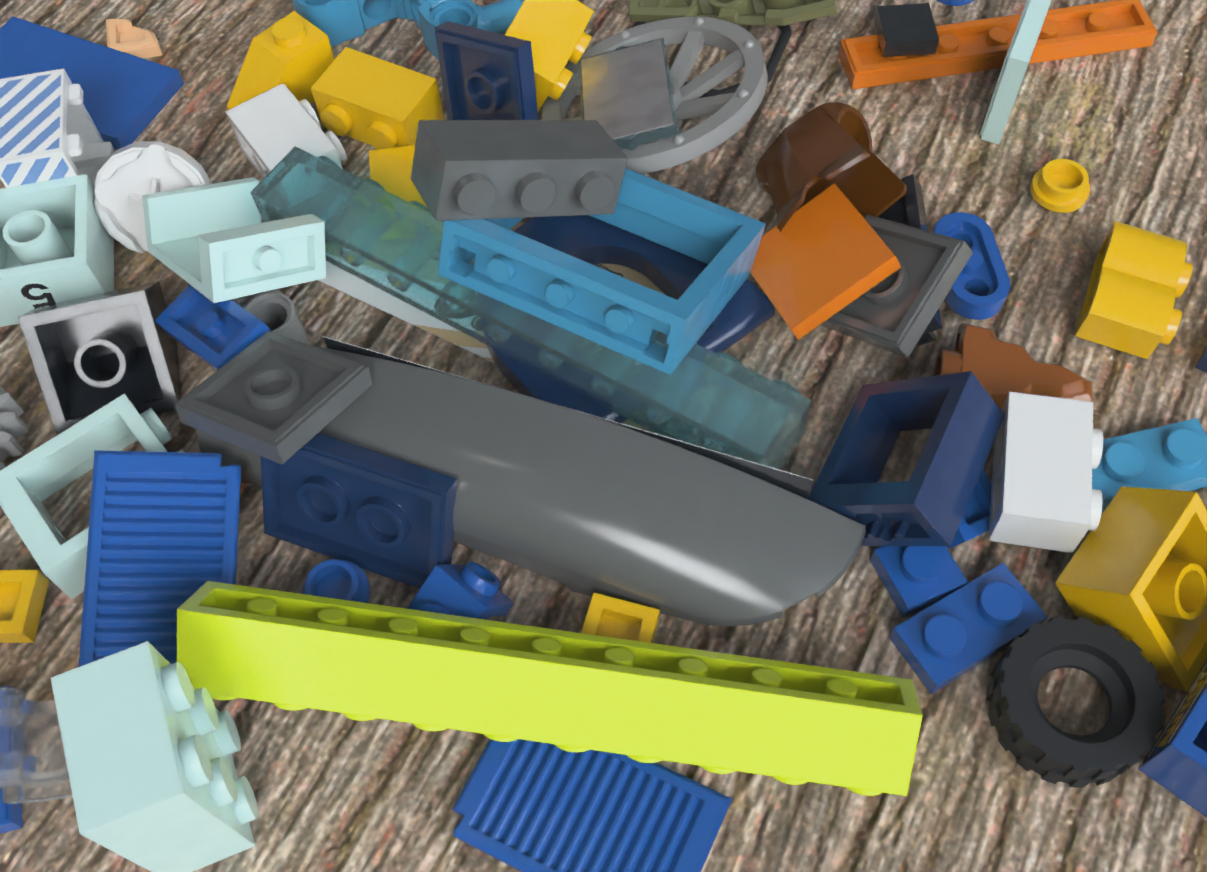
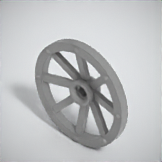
(728, 110)

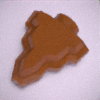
(1008, 368)

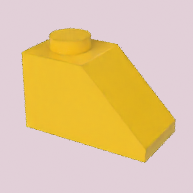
(284, 53)

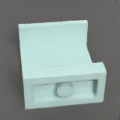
(222, 248)

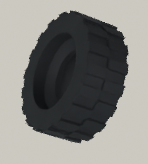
(1119, 669)

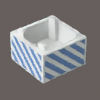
(47, 130)

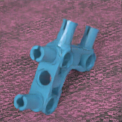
(350, 18)

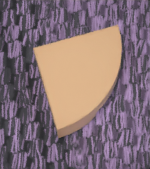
(131, 39)

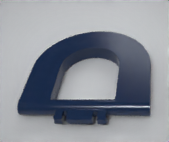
(668, 269)

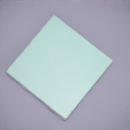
(1014, 69)

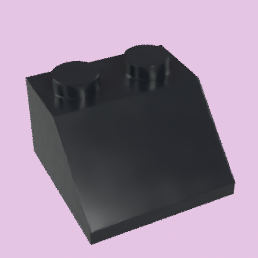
(101, 349)

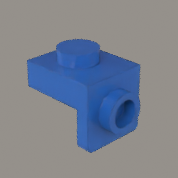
(462, 591)

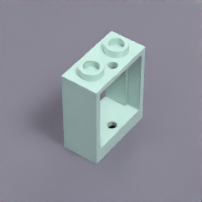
(57, 465)

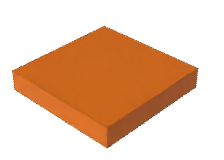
(821, 261)

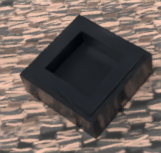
(906, 30)

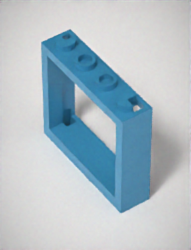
(598, 301)

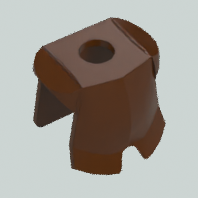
(826, 149)

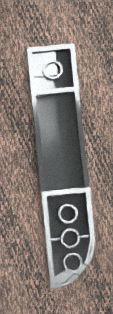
(594, 499)

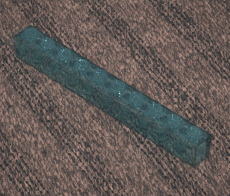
(398, 248)

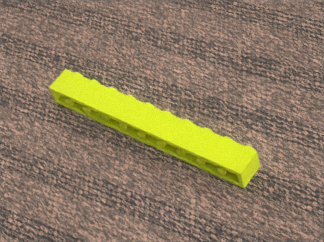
(552, 687)

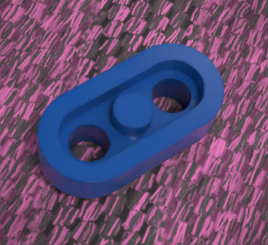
(983, 272)

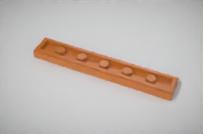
(985, 43)

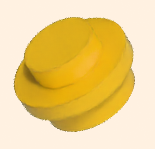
(1061, 186)

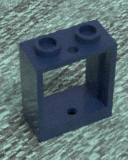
(939, 490)

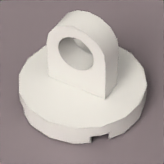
(139, 171)

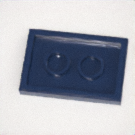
(361, 508)

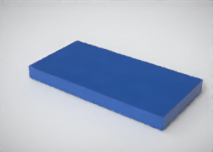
(117, 88)

